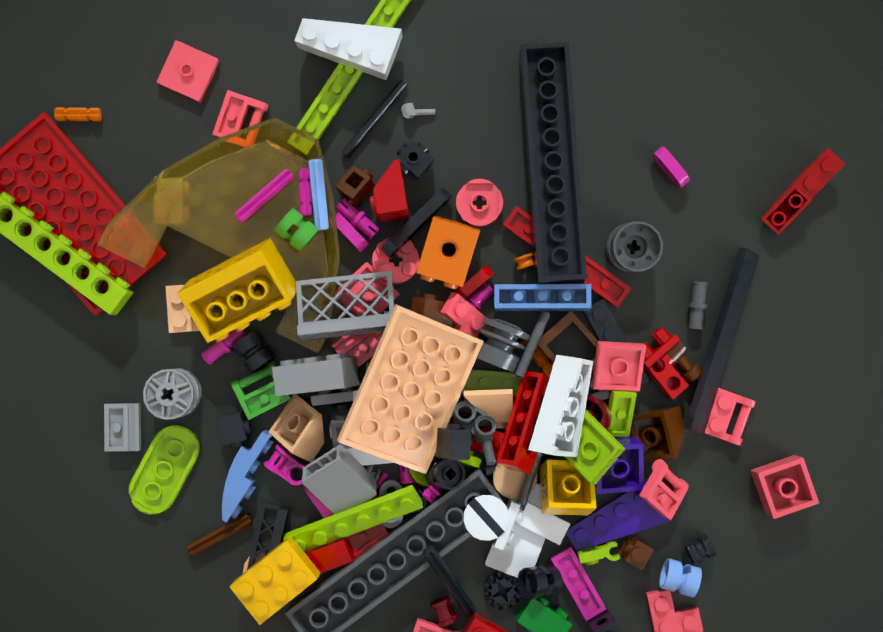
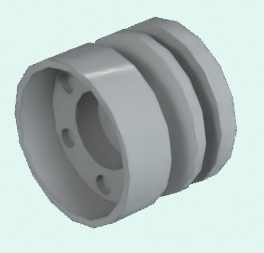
(185, 396)

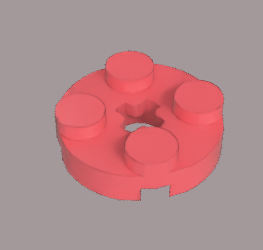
(469, 193)
(405, 269)

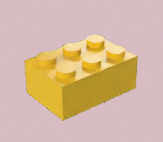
(275, 580)

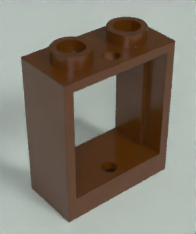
(558, 327)

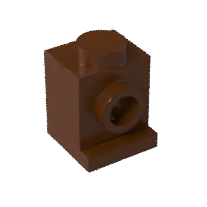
(355, 185)
(635, 551)

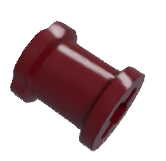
(444, 611)

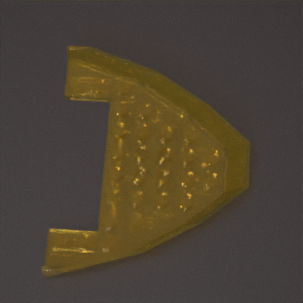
(211, 185)

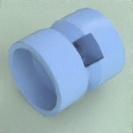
(679, 577)

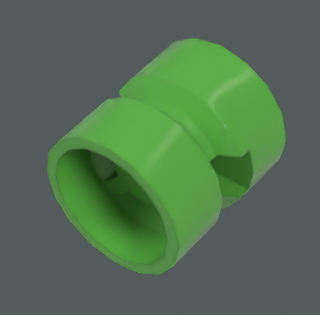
(302, 236)

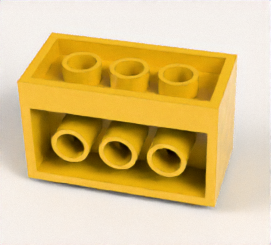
(239, 291)

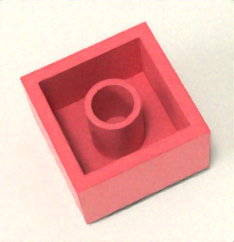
(784, 486)

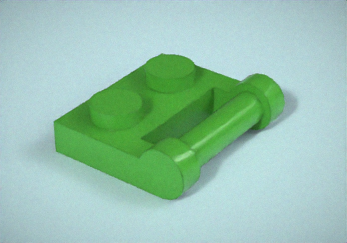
(260, 399)

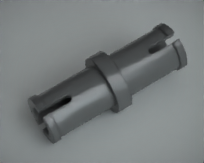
(697, 305)

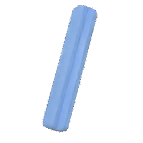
(318, 194)

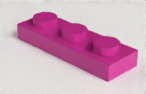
(578, 583)

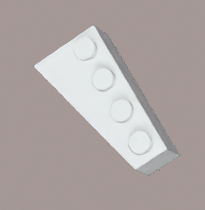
(353, 45)
(563, 408)

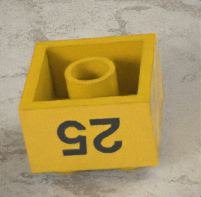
(565, 490)

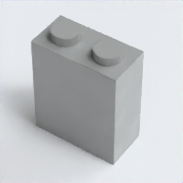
(339, 480)

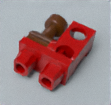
(660, 363)

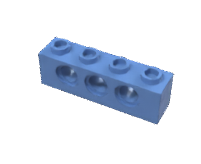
(542, 297)

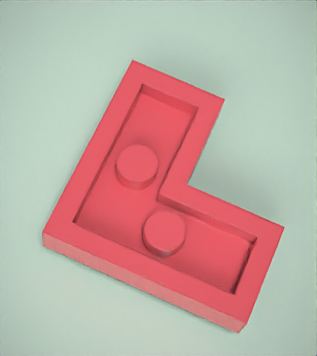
(463, 315)
(667, 619)

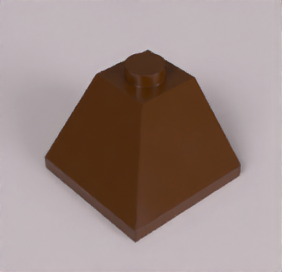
(659, 432)

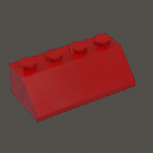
(389, 196)

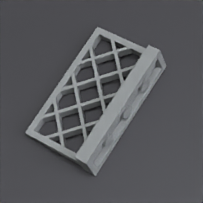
(344, 326)

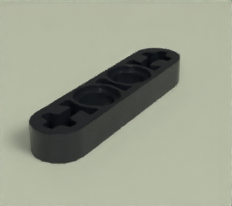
(416, 223)

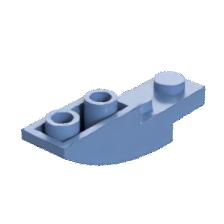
(239, 482)

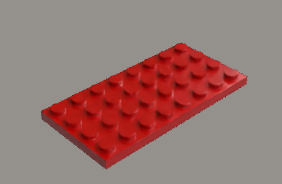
(67, 192)

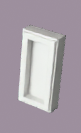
(545, 525)

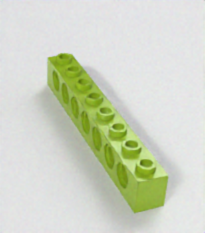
(118, 290)

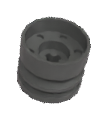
(647, 247)
(501, 343)

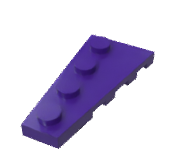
(614, 520)

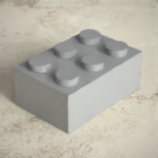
(315, 374)

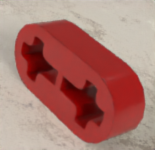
(475, 282)

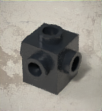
(418, 167)

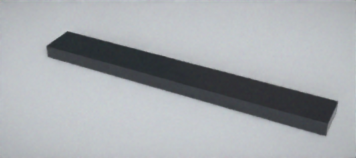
(721, 341)

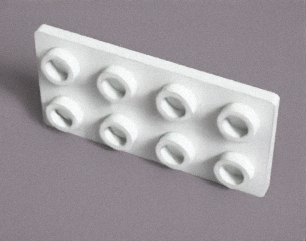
(517, 545)

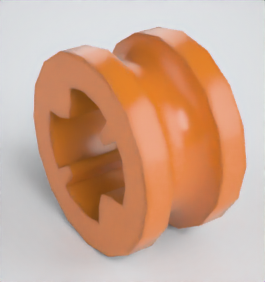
(524, 261)

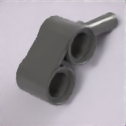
(476, 419)

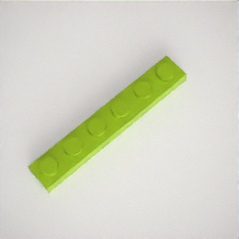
(356, 519)

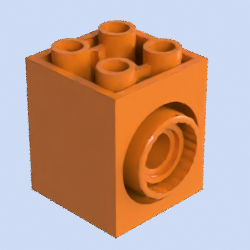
(447, 267)

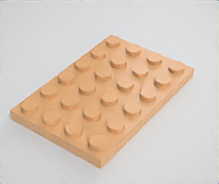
(410, 389)

